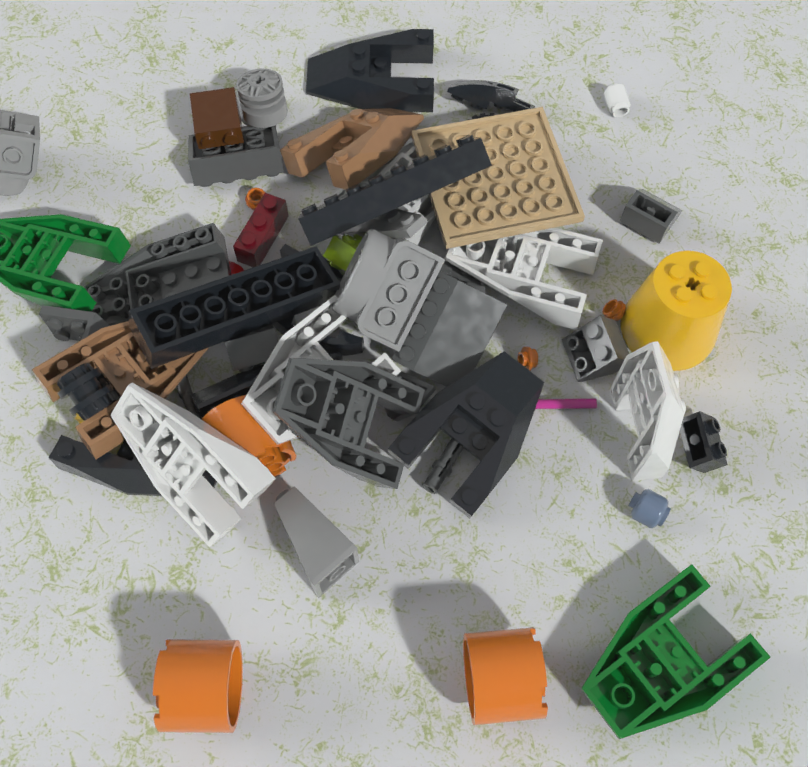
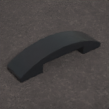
(345, 343)

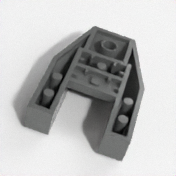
(333, 410)

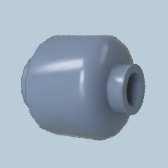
(649, 508)

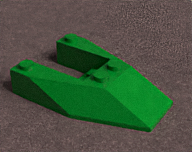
(35, 247)
(653, 672)

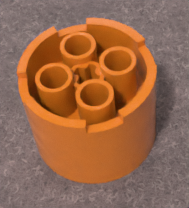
(240, 427)
(504, 676)
(198, 686)

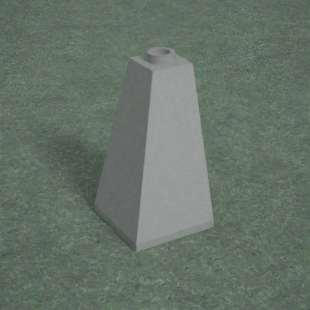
(317, 542)

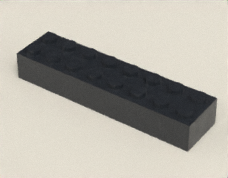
(394, 190)
(232, 306)

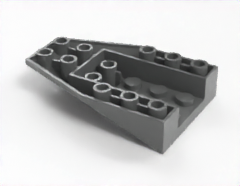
(160, 272)

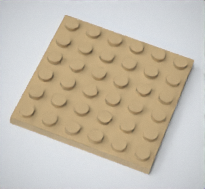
(516, 195)

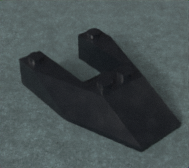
(362, 77)
(483, 414)
(118, 471)

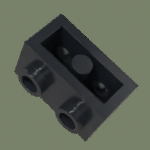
(703, 442)

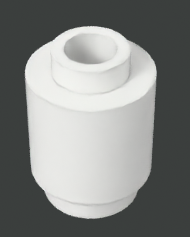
(617, 100)

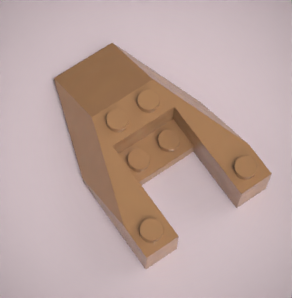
(358, 141)
(121, 363)

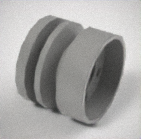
(262, 98)

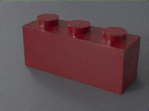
(261, 230)

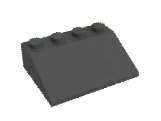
(247, 160)
(450, 331)

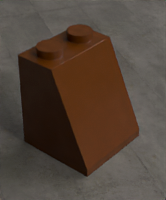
(216, 118)

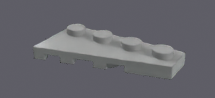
(393, 224)

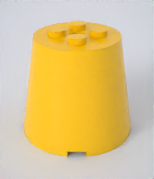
(679, 308)

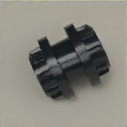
(85, 391)

